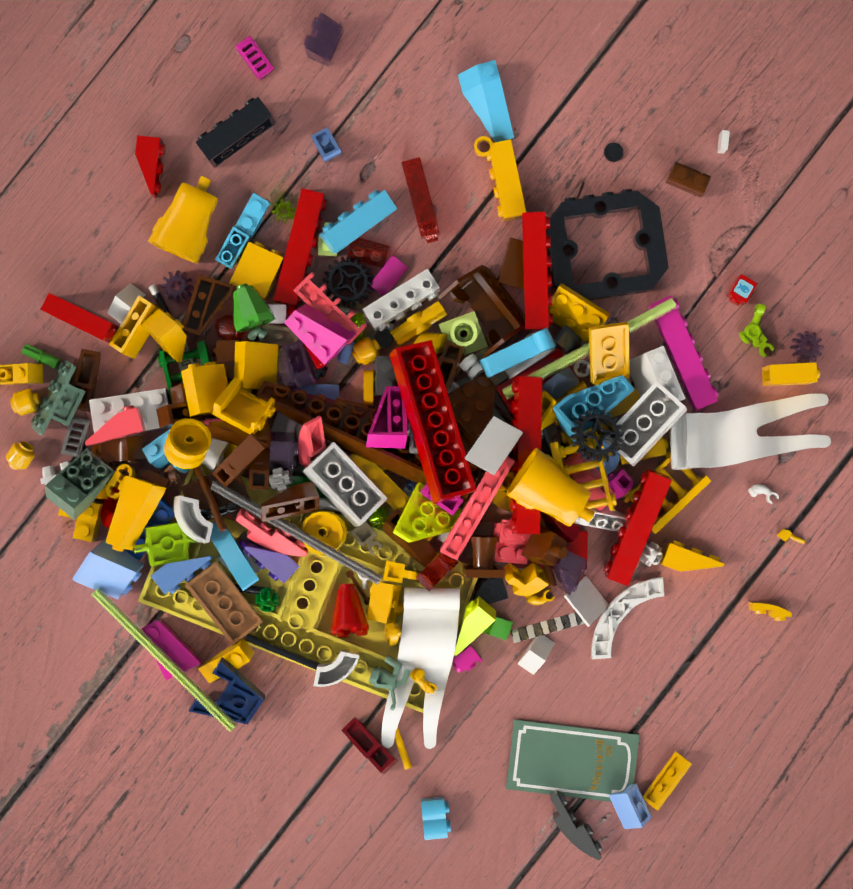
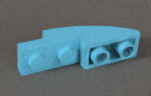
(243, 231)

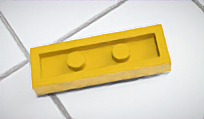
(666, 780)

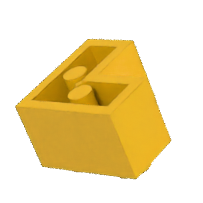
(87, 523)

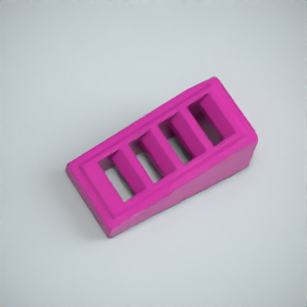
(246, 43)

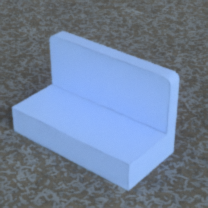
(631, 807)

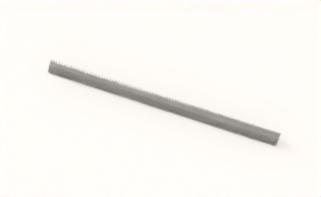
(290, 529)

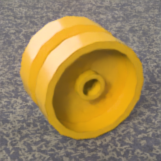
(187, 443)
(333, 524)

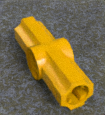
(418, 323)

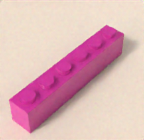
(684, 356)

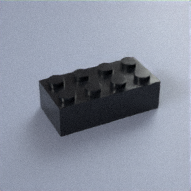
(235, 132)

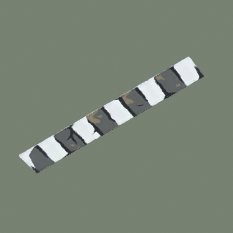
(546, 627)

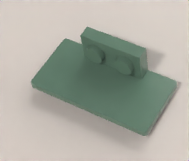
(60, 401)

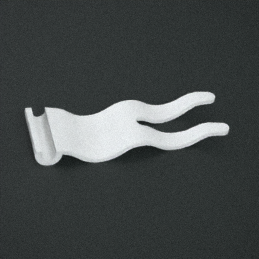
(732, 435)
(425, 644)

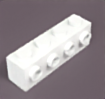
(400, 300)

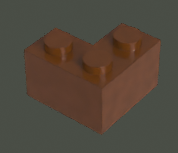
(178, 410)

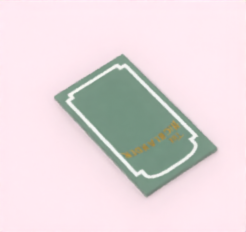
(571, 760)

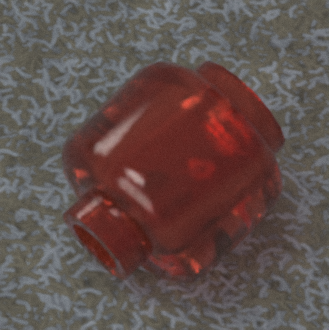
(226, 328)

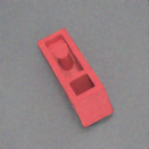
(121, 425)

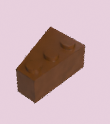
(204, 303)

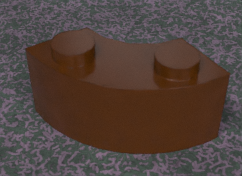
(120, 450)

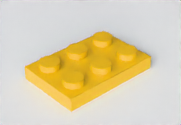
(576, 312)
(609, 352)

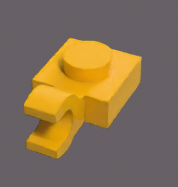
(396, 572)

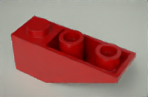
(149, 154)

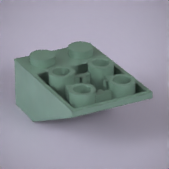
(79, 484)

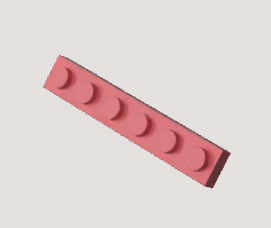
(474, 510)

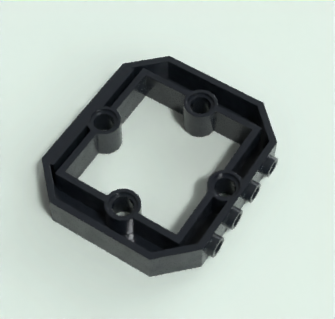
(650, 226)

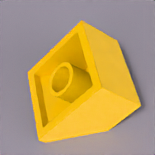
(167, 333)

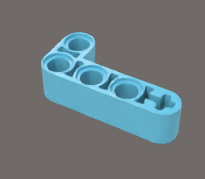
(518, 353)

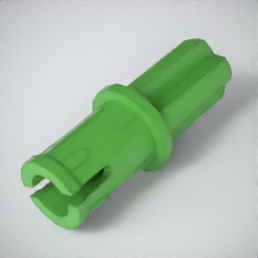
(41, 356)

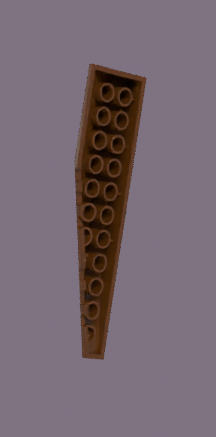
(346, 425)

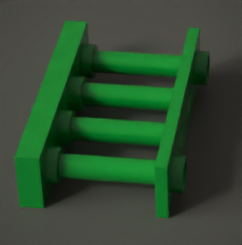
(200, 352)

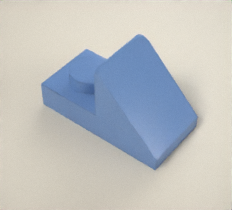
(326, 145)

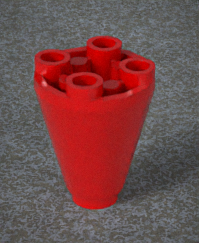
(348, 613)

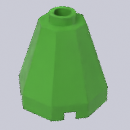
(250, 309)

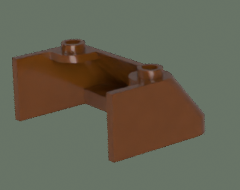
(490, 303)

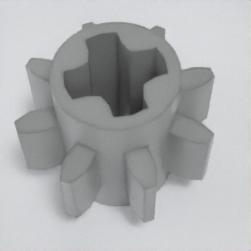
(280, 479)

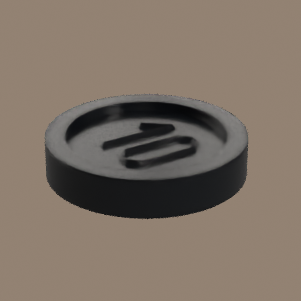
(613, 152)

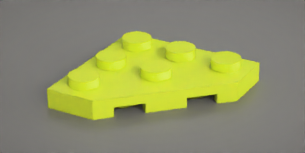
(423, 518)

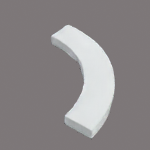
(618, 609)

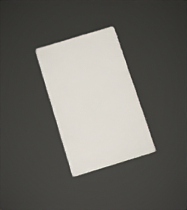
(493, 445)

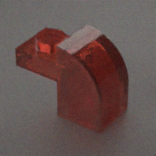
(436, 570)

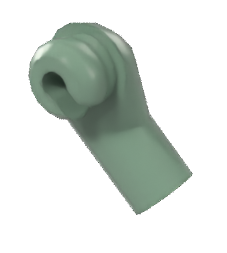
(257, 333)

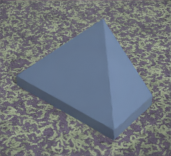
(561, 383)

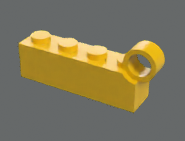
(506, 178)

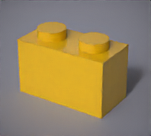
(383, 602)

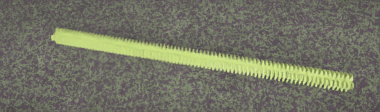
(573, 356)
(161, 657)

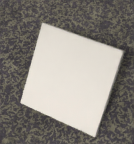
(587, 601)

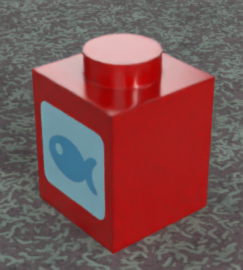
(741, 290)

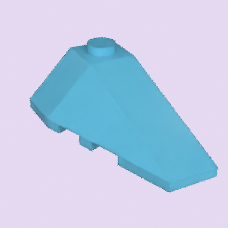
(484, 92)
(599, 397)

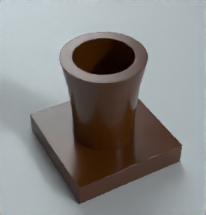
(483, 558)

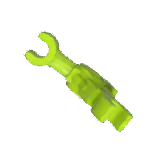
(754, 333)

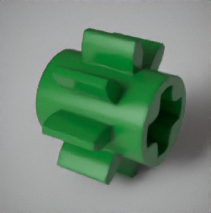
(267, 599)

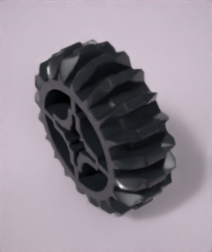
(356, 277)
(597, 443)

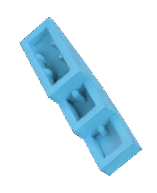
(234, 557)

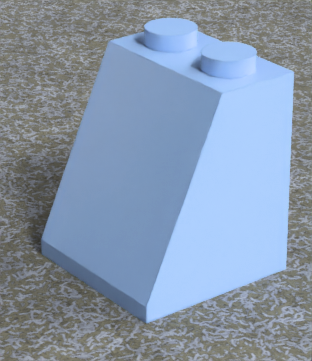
(109, 570)

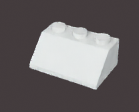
(654, 367)

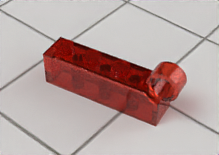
(421, 199)

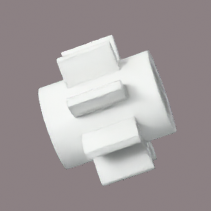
(651, 554)

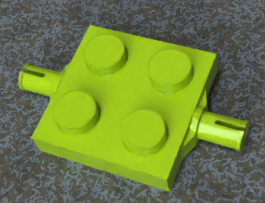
(165, 544)

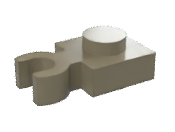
(364, 535)

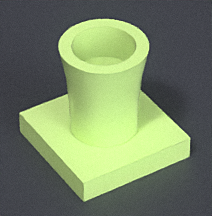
(473, 341)

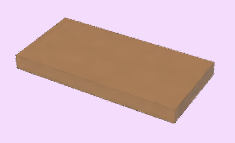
(224, 603)

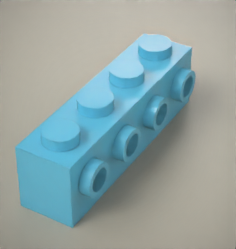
(358, 221)

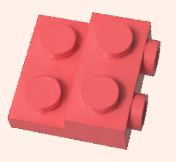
(509, 545)

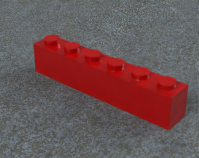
(300, 246)
(536, 271)
(637, 526)

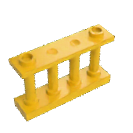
(560, 452)
(684, 495)

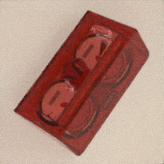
(368, 251)

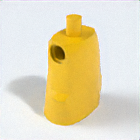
(186, 222)
(549, 489)

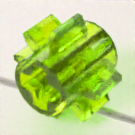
(284, 217)
(378, 517)

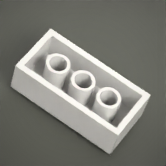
(148, 401)
(648, 422)
(345, 485)

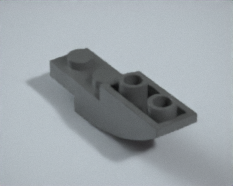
(578, 832)

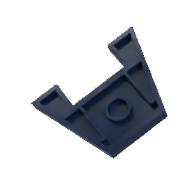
(238, 699)

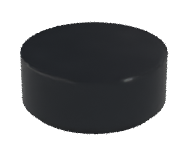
(384, 339)

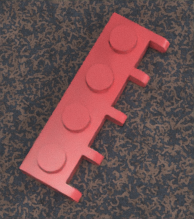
(318, 300)

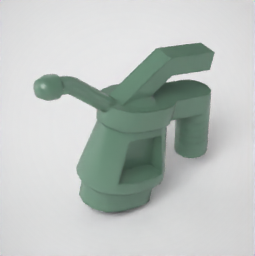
(385, 679)

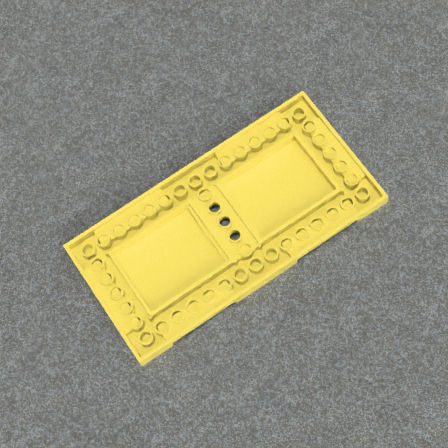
(309, 629)

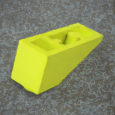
(476, 619)

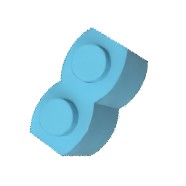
(434, 818)

